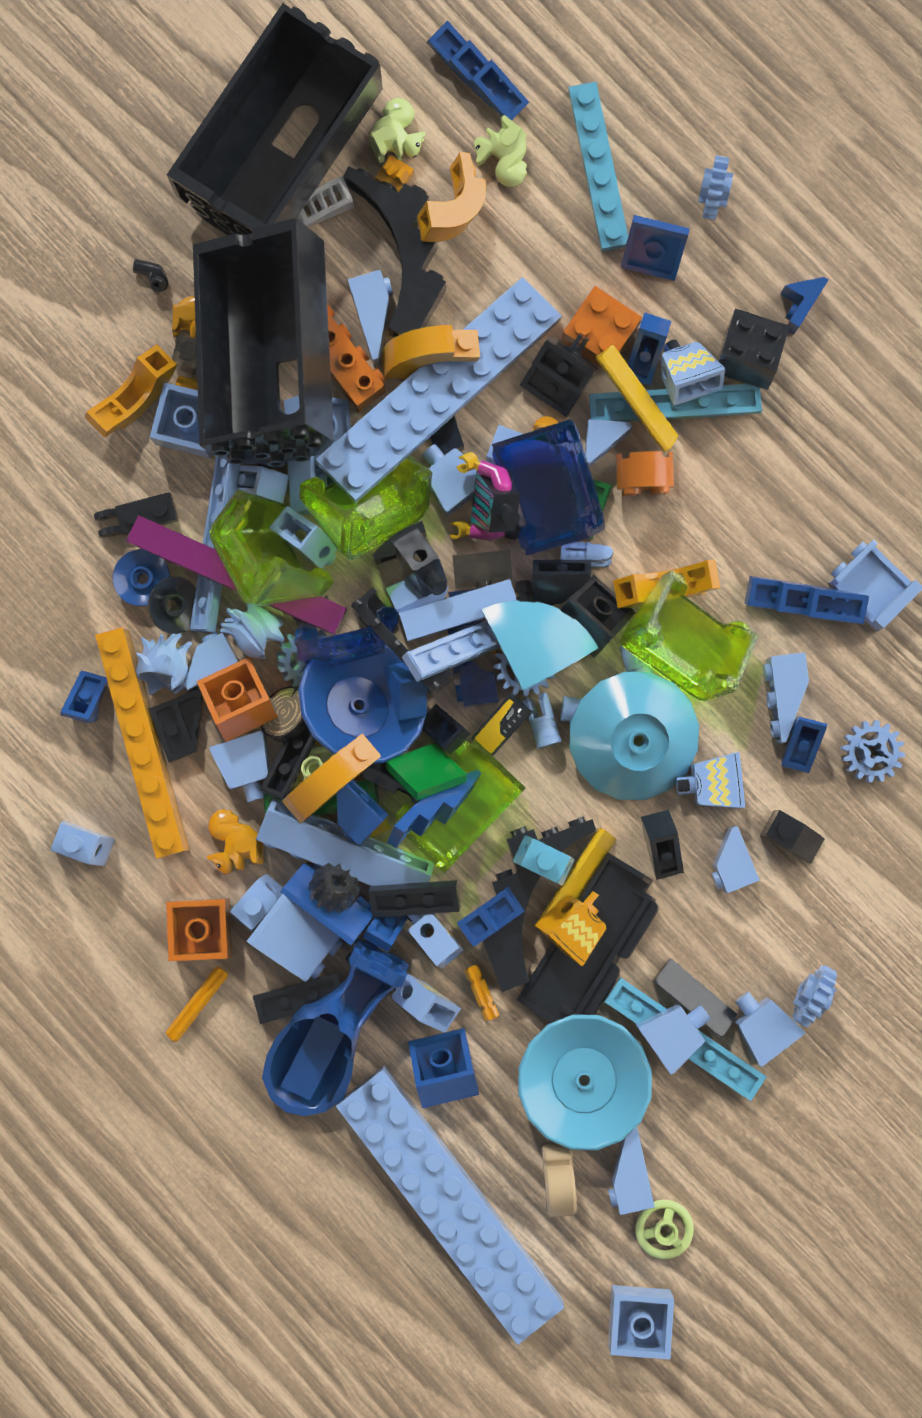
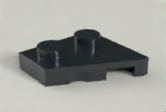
(378, 774)

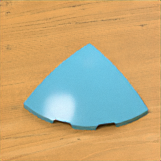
(537, 639)

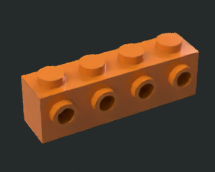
(350, 367)

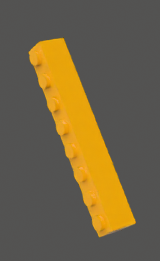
(142, 743)

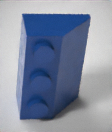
(346, 925)

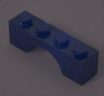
(477, 685)

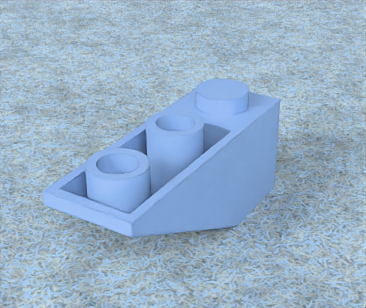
(787, 685)

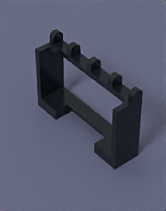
(365, 610)

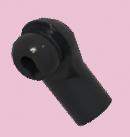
(154, 272)

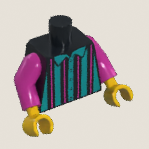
(493, 504)

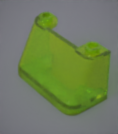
(381, 513)
(257, 558)
(688, 642)

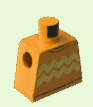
(574, 926)

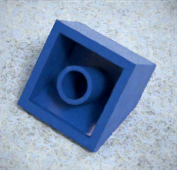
(443, 1068)

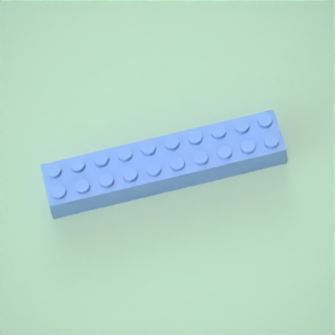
(451, 1205)

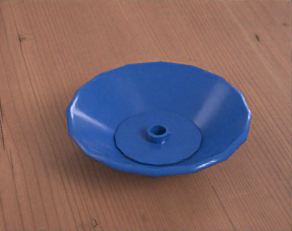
(329, 710)

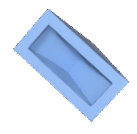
(602, 437)

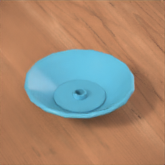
(617, 713)
(591, 1113)

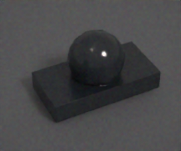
(444, 729)

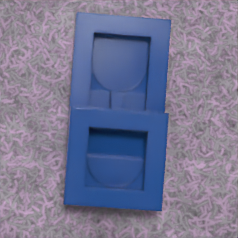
(490, 917)

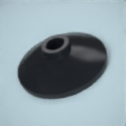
(181, 595)

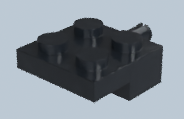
(559, 374)

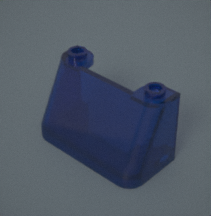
(553, 486)

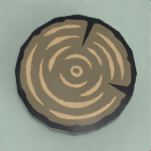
(289, 719)

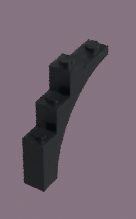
(419, 289)
(505, 945)

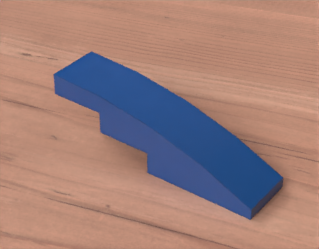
(477, 72)
(806, 599)
(437, 806)

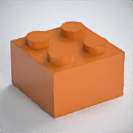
(603, 322)
(237, 699)
(199, 929)

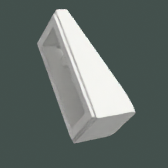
(327, 212)

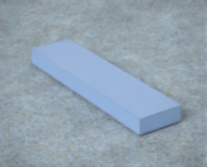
(454, 610)
(451, 651)

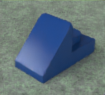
(803, 296)
(85, 697)
(803, 744)
(384, 931)

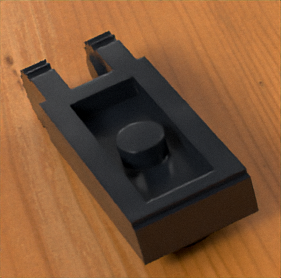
(155, 508)

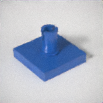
(654, 247)

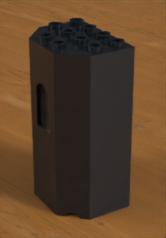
(230, 161)
(257, 308)

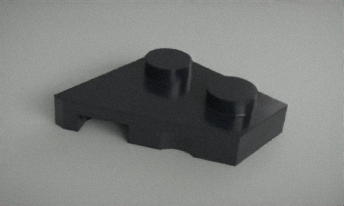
(179, 724)

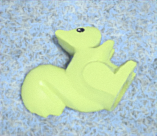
(389, 132)
(509, 148)

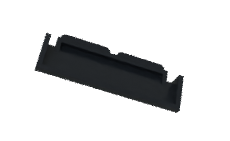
(566, 988)

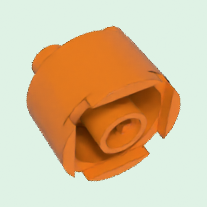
(645, 472)

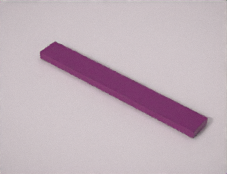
(207, 563)

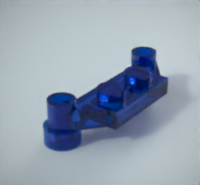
(345, 646)

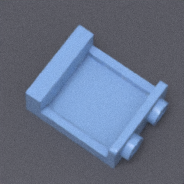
(878, 578)

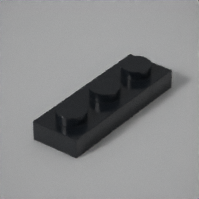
(414, 898)
(289, 999)

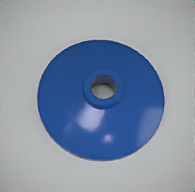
(130, 568)

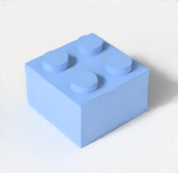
(178, 421)
(640, 1322)

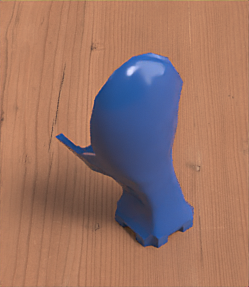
(316, 1050)

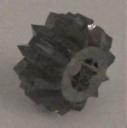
(333, 888)

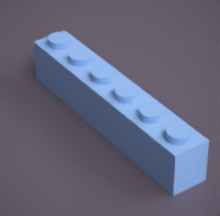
(324, 843)

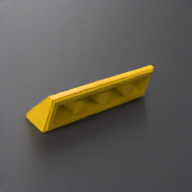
(637, 398)
(583, 868)

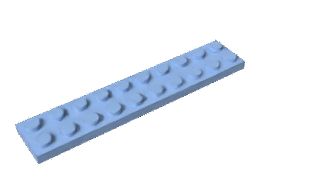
(436, 393)

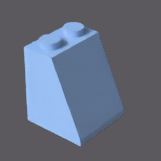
(294, 939)

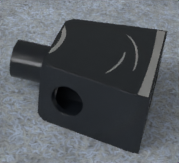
(426, 575)

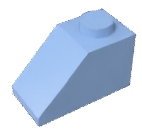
(263, 482)
(210, 657)
(733, 863)

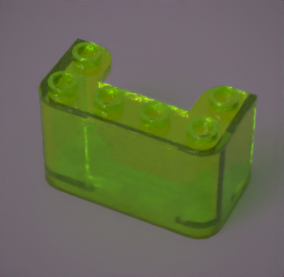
(484, 804)

